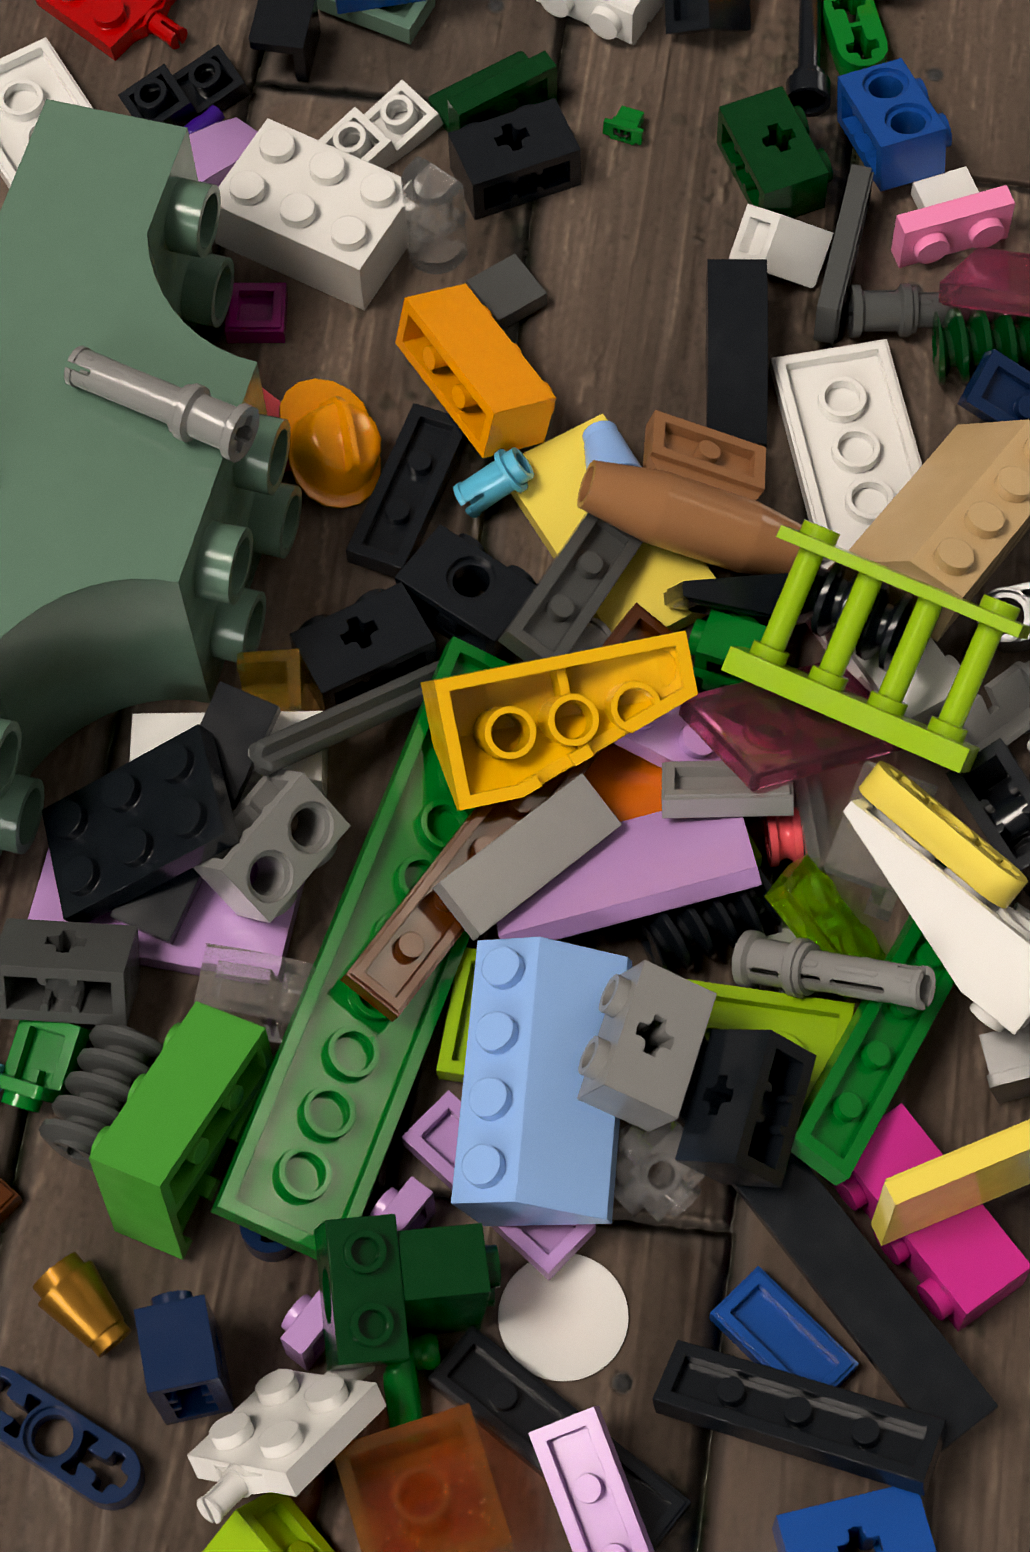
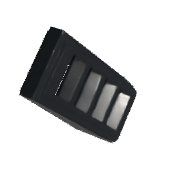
(736, 595)

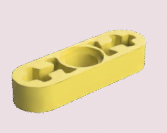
(943, 834)

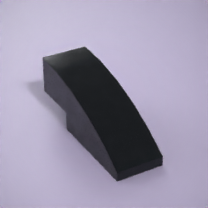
(737, 348)

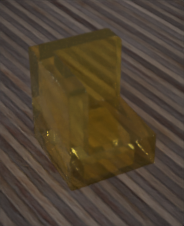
(274, 677)

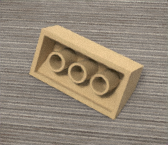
(956, 513)

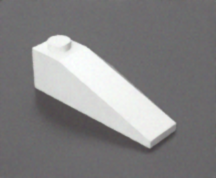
(974, 939)

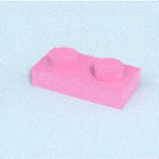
(952, 227)

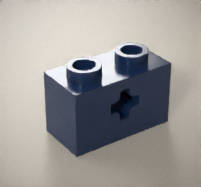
(183, 1357)

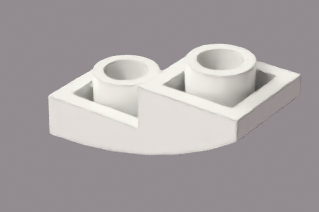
(387, 129)

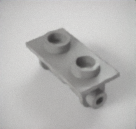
(1010, 709)

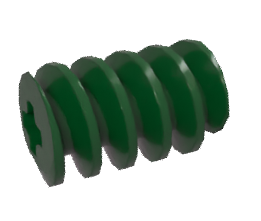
(965, 344)

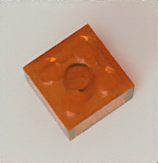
(424, 1488)

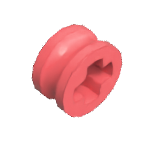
(783, 838)

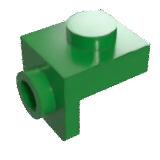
(40, 1062)

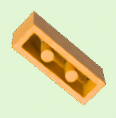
(475, 370)

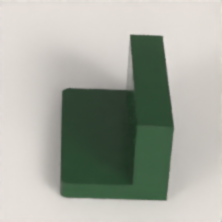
(497, 90)

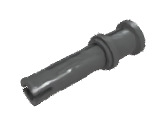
(895, 310)

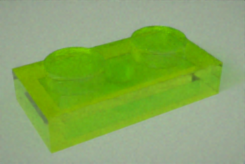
(816, 911)

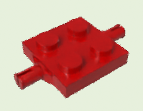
(117, 23)

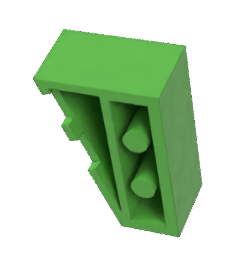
(176, 1124)

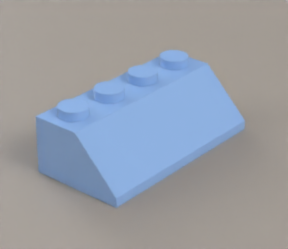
(523, 1135)

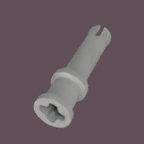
(186, 410)
(805, 968)

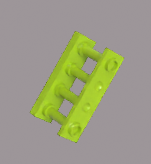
(884, 709)

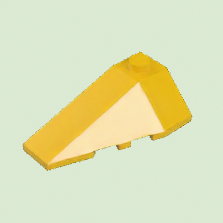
(533, 719)

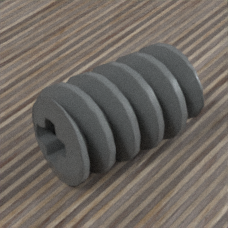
(98, 1090)

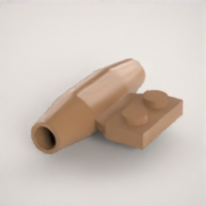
(693, 498)

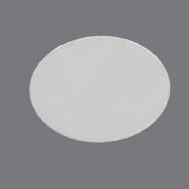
(565, 1323)

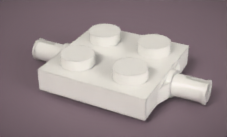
(283, 1435)

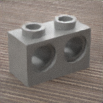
(266, 837)

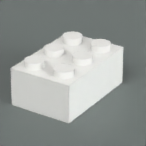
(313, 214)

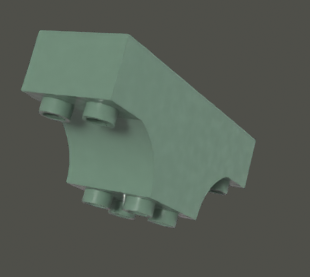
(115, 537)

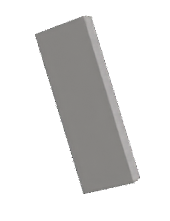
(527, 856)

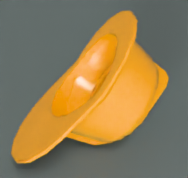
(331, 443)

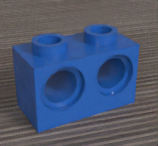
(892, 124)

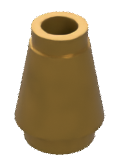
(82, 1304)

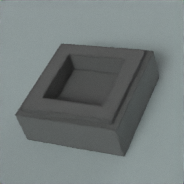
(508, 291)

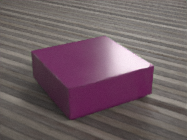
(257, 313)

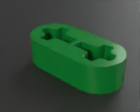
(844, 35)

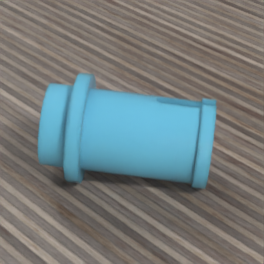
(494, 481)

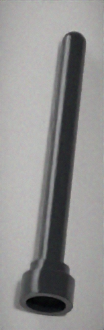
(809, 83)

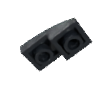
(188, 92)

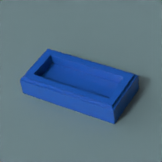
(780, 1332)

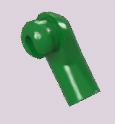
(401, 1379)

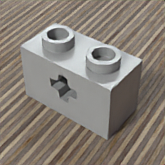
(652, 1014)

